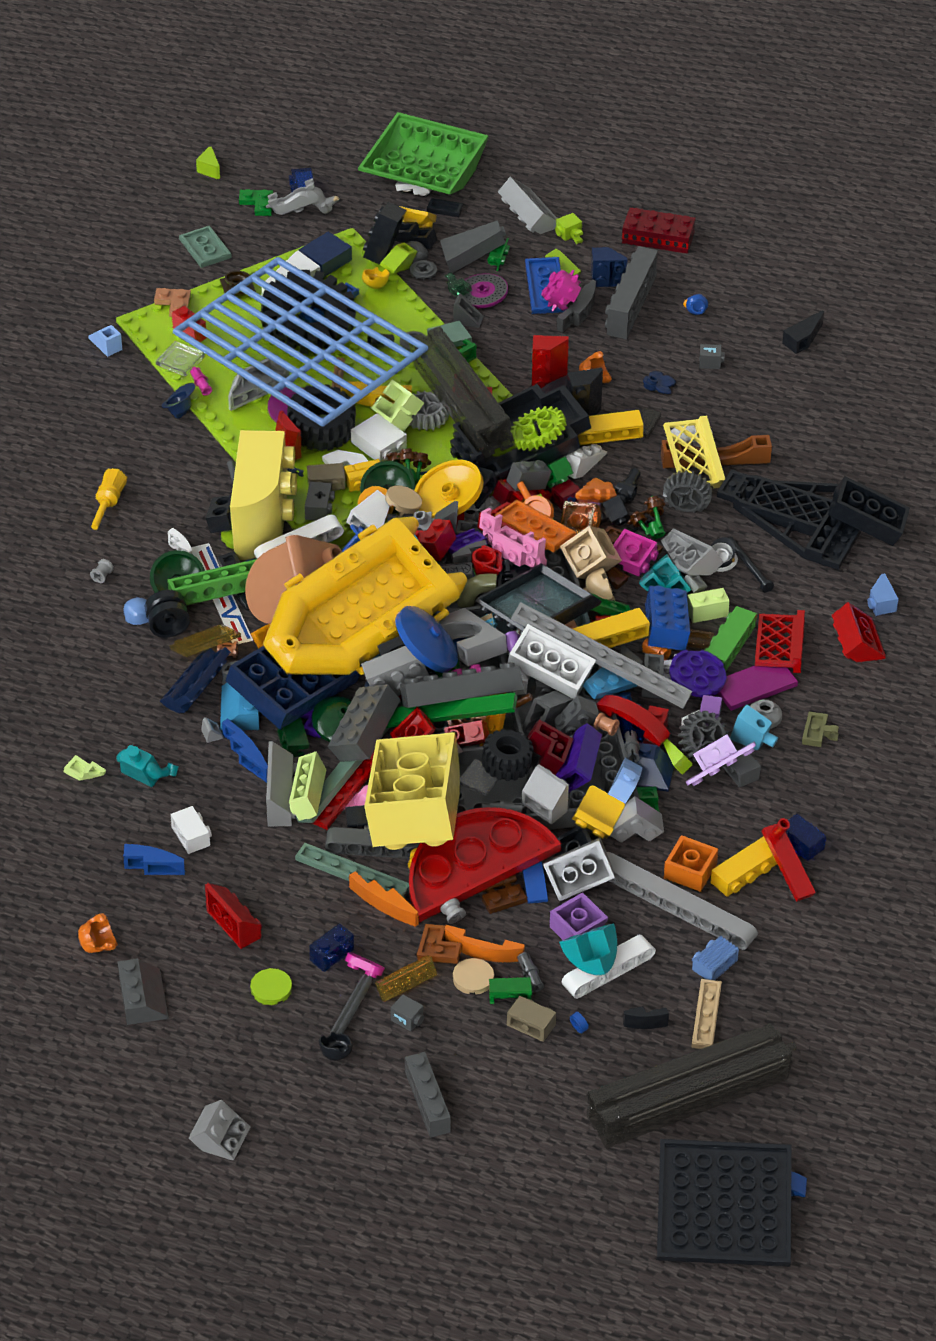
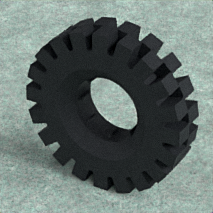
(331, 281)

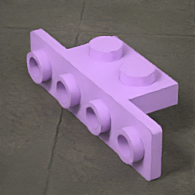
(717, 754)

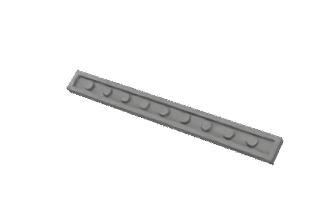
(604, 656)

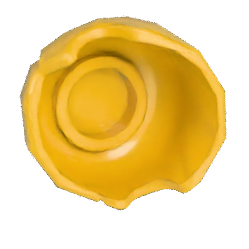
(375, 278)

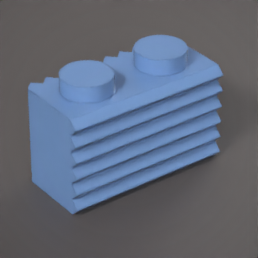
(715, 958)

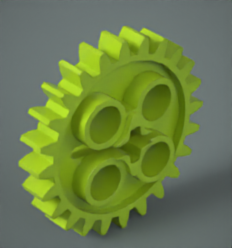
(549, 421)

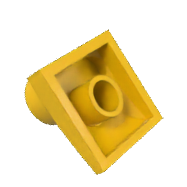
(423, 218)

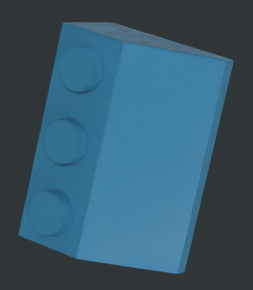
(238, 709)

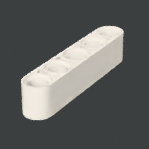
(323, 529)
(628, 956)

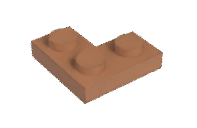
(174, 297)

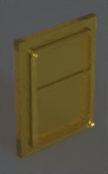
(204, 640)

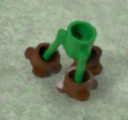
(420, 461)
(655, 509)

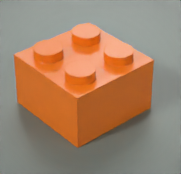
(690, 863)

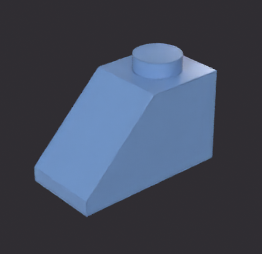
(882, 597)

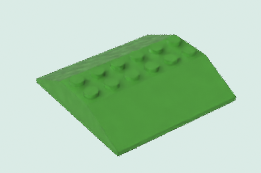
(425, 154)

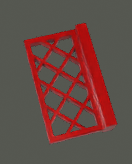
(794, 641)

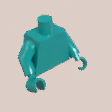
(143, 766)

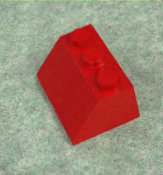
(549, 359)
(857, 634)
(232, 915)

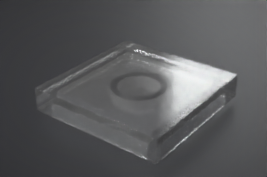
(180, 358)

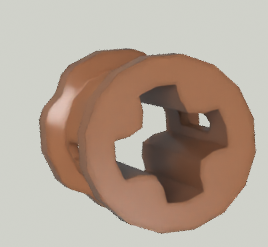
(232, 647)
(606, 724)

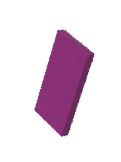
(755, 684)

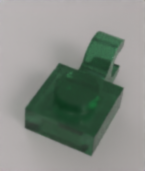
(457, 286)

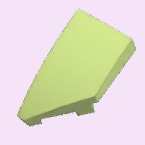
(82, 770)

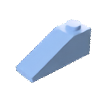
(625, 780)

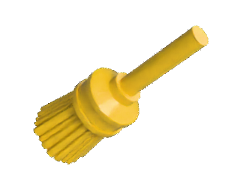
(108, 493)

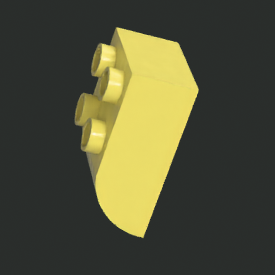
(261, 490)
(413, 790)

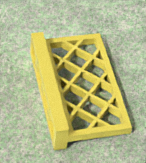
(708, 448)

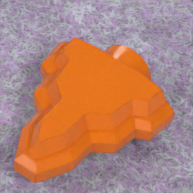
(596, 491)

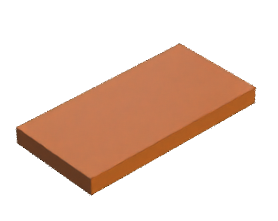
(528, 519)

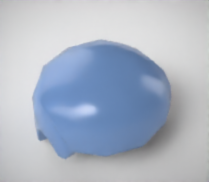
(135, 611)

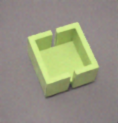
(403, 408)

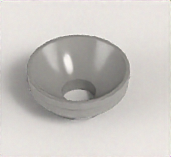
(773, 714)

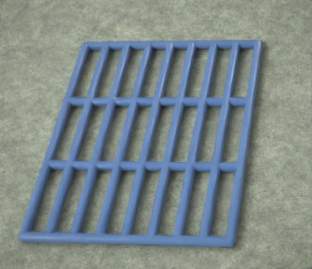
(309, 363)

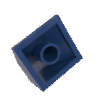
(656, 767)

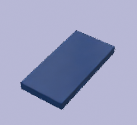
(538, 273)

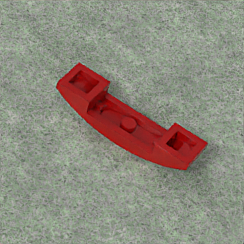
(637, 715)

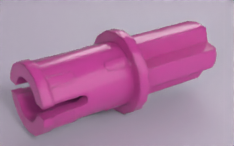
(201, 381)

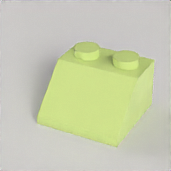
(708, 605)

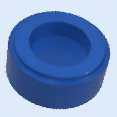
(579, 1022)

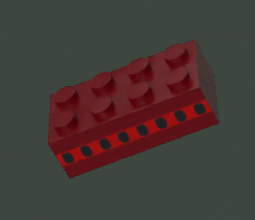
(658, 230)

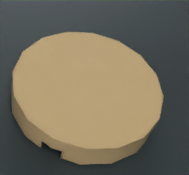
(404, 499)
(472, 976)

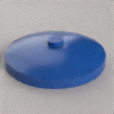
(426, 639)

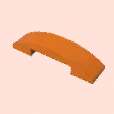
(482, 949)

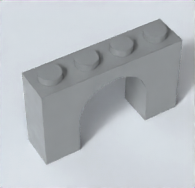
(484, 639)

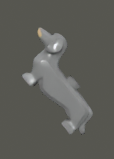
(300, 198)

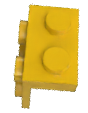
(598, 812)

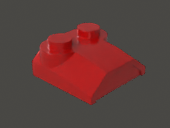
(292, 433)
(414, 724)

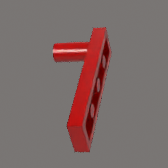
(788, 860)

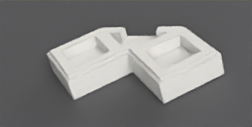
(344, 457)

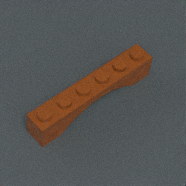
(749, 451)

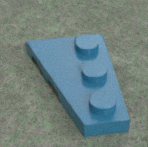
(606, 683)

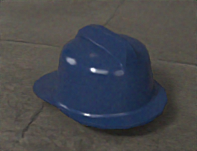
(180, 401)

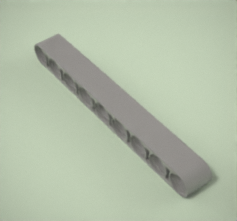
(681, 903)

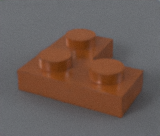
(433, 944)

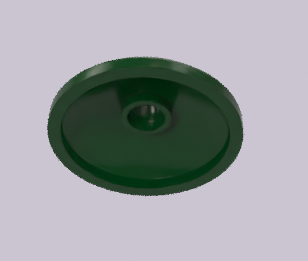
(387, 475)
(173, 565)
(328, 715)

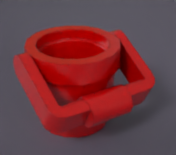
(485, 560)

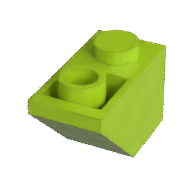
(399, 258)

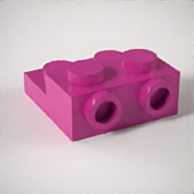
(635, 552)

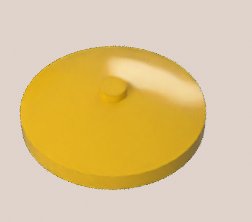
(449, 483)

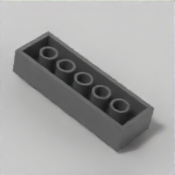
(631, 292)
(461, 686)

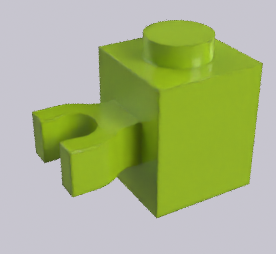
(569, 227)

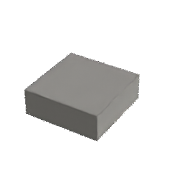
(695, 582)

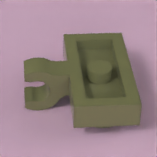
(817, 728)

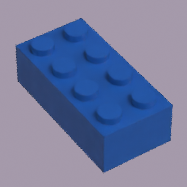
(667, 617)

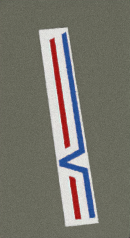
(225, 605)

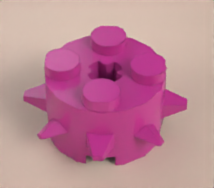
(561, 289)

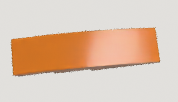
(388, 902)

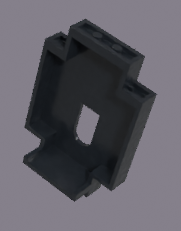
(515, 406)

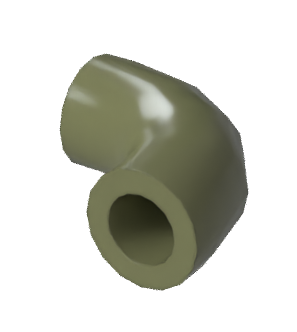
(476, 586)

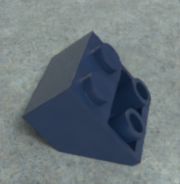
(607, 266)

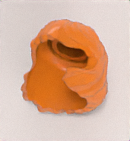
(596, 361)
(97, 935)

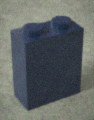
(328, 252)

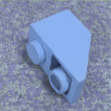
(107, 340)

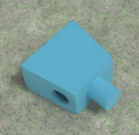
(752, 727)

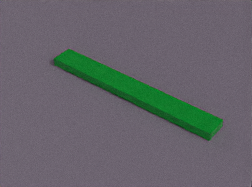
(460, 708)

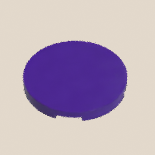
(698, 672)

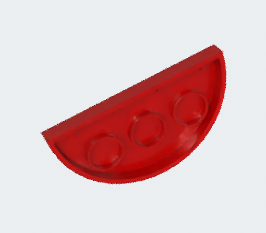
(484, 851)

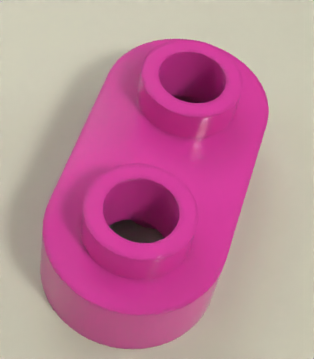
(372, 969)

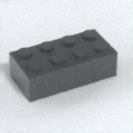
(363, 723)

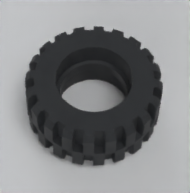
(329, 436)

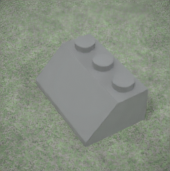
(579, 869)

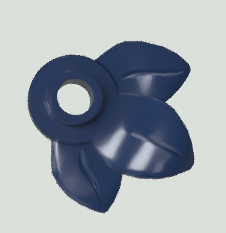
(658, 382)

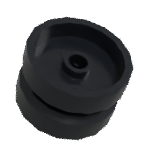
(167, 613)

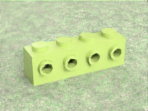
(307, 786)

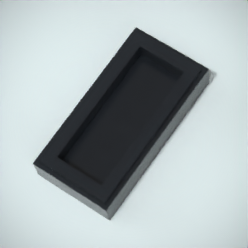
(444, 207)

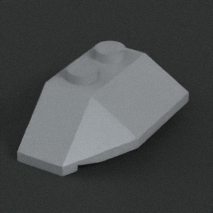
(244, 391)

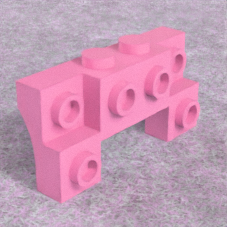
(513, 546)

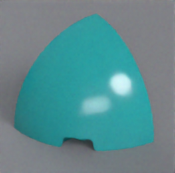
(664, 574)
(593, 950)

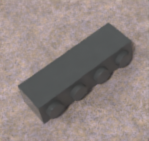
(427, 1094)

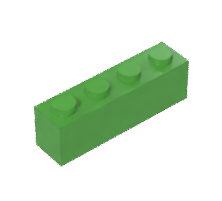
(732, 635)

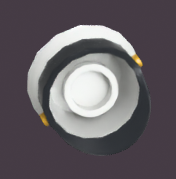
(726, 550)

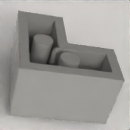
(639, 819)

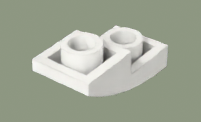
(408, 187)
(178, 541)

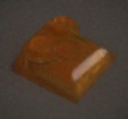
(580, 515)

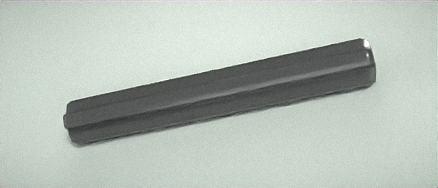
(352, 1004)

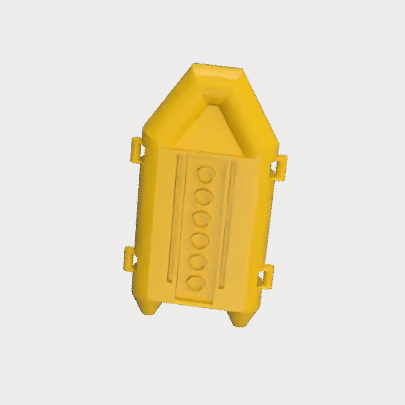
(353, 600)

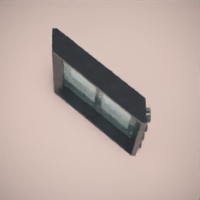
(542, 591)

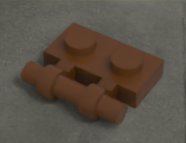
(503, 898)

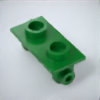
(497, 256)

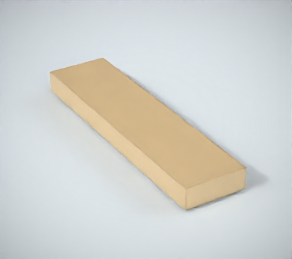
(706, 1013)

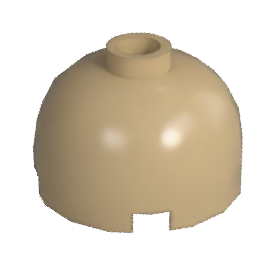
(598, 584)

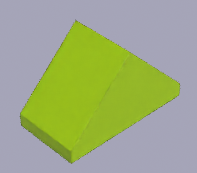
(208, 164)

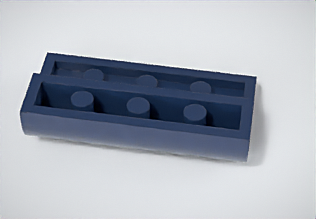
(194, 679)

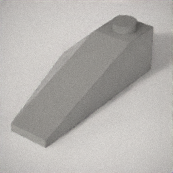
(691, 554)

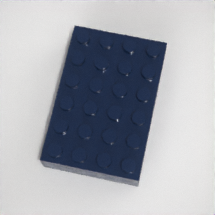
(282, 695)

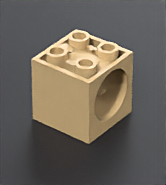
(590, 551)

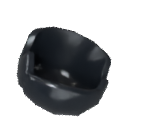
(335, 1046)

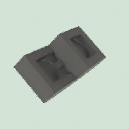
(465, 554)

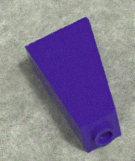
(581, 757)

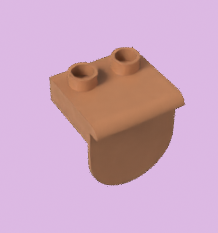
(280, 565)

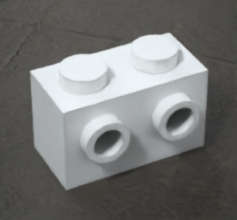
(190, 829)

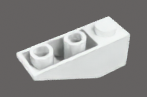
(584, 459)

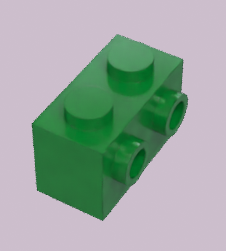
(559, 471)

